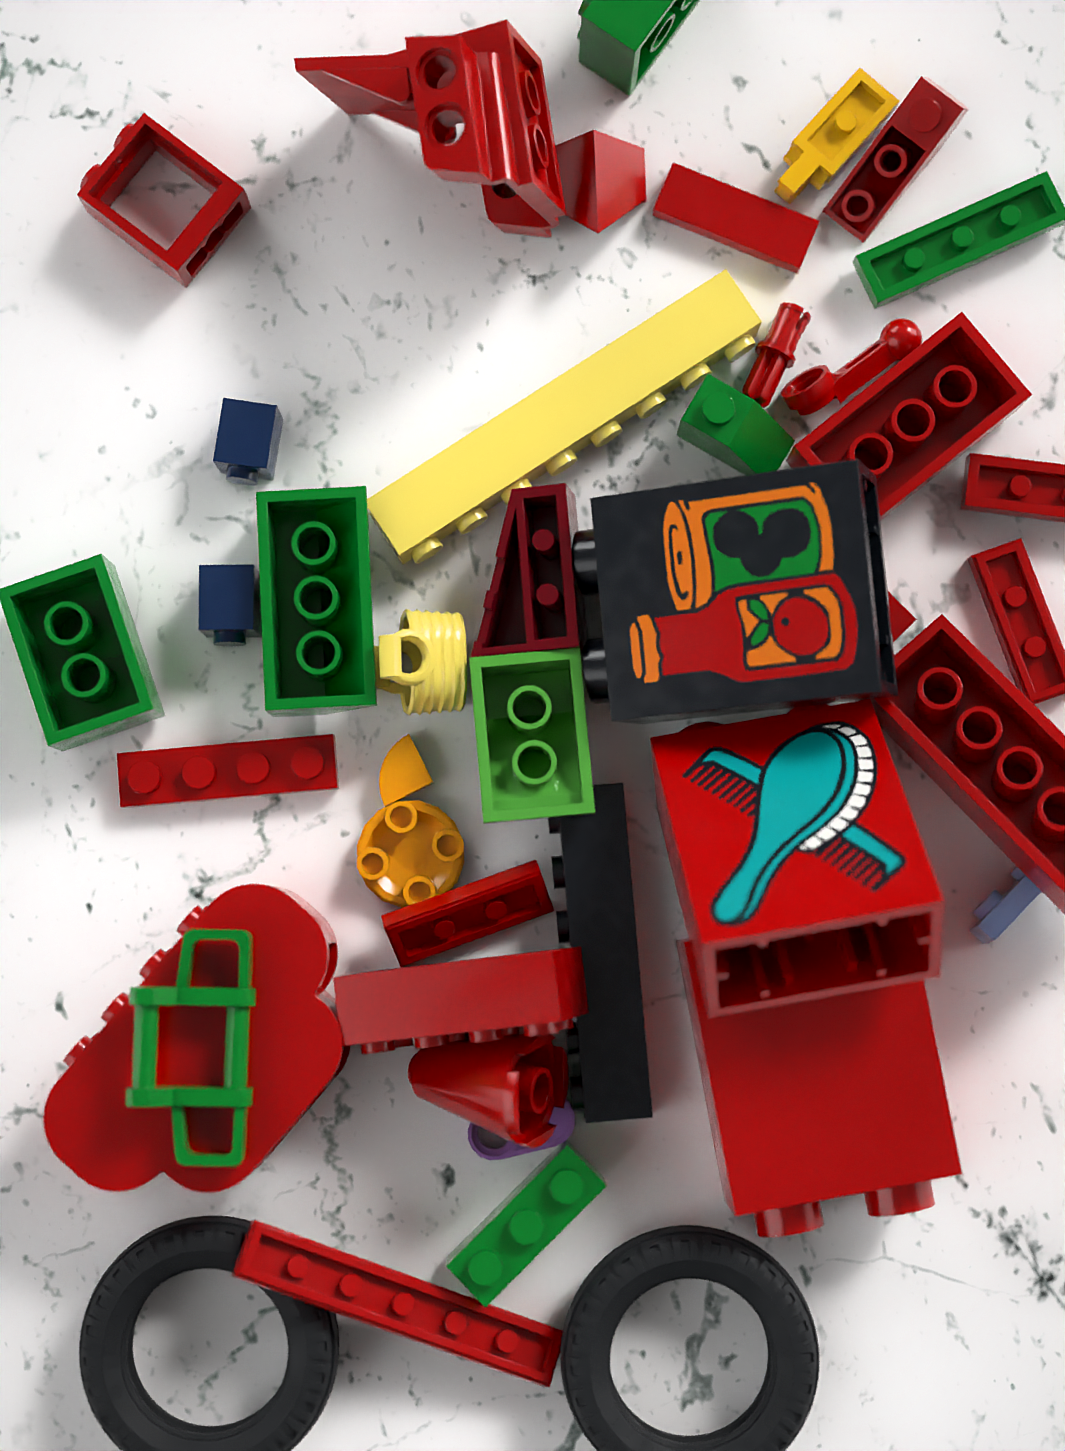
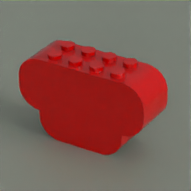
(291, 1051)

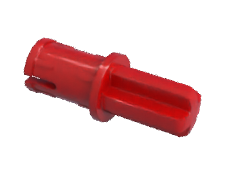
(776, 353)

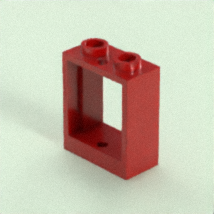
(206, 230)

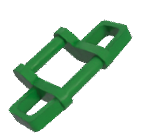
(235, 1090)

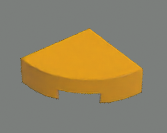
(402, 772)

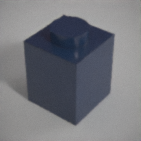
(247, 441)
(229, 603)

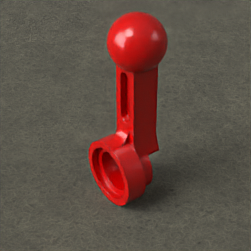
(819, 386)

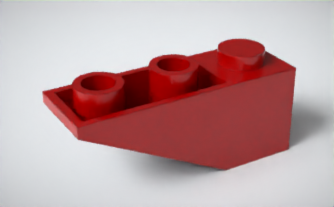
(895, 158)

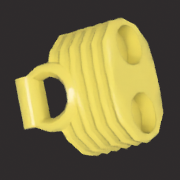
(438, 658)

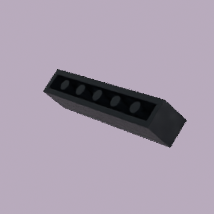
(602, 922)

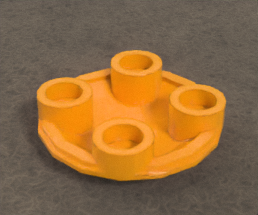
(410, 853)

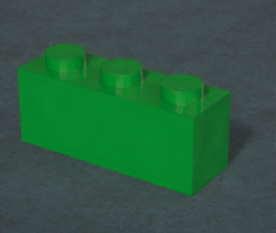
(525, 1222)

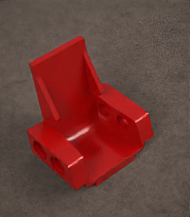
(471, 78)

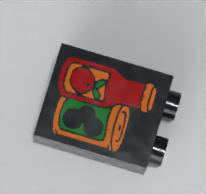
(738, 595)

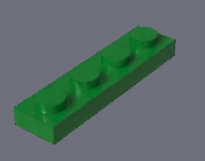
(960, 239)

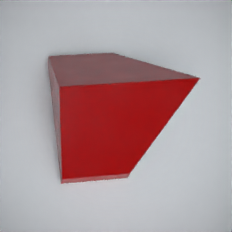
(600, 178)

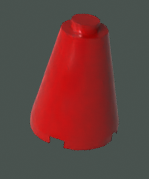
(496, 1084)

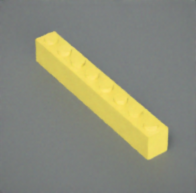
(565, 417)

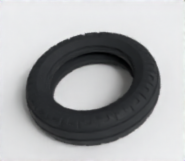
(678, 1254)
(108, 1364)

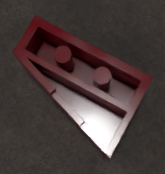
(534, 584)

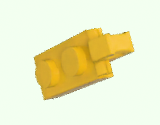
(835, 134)

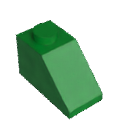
(734, 429)

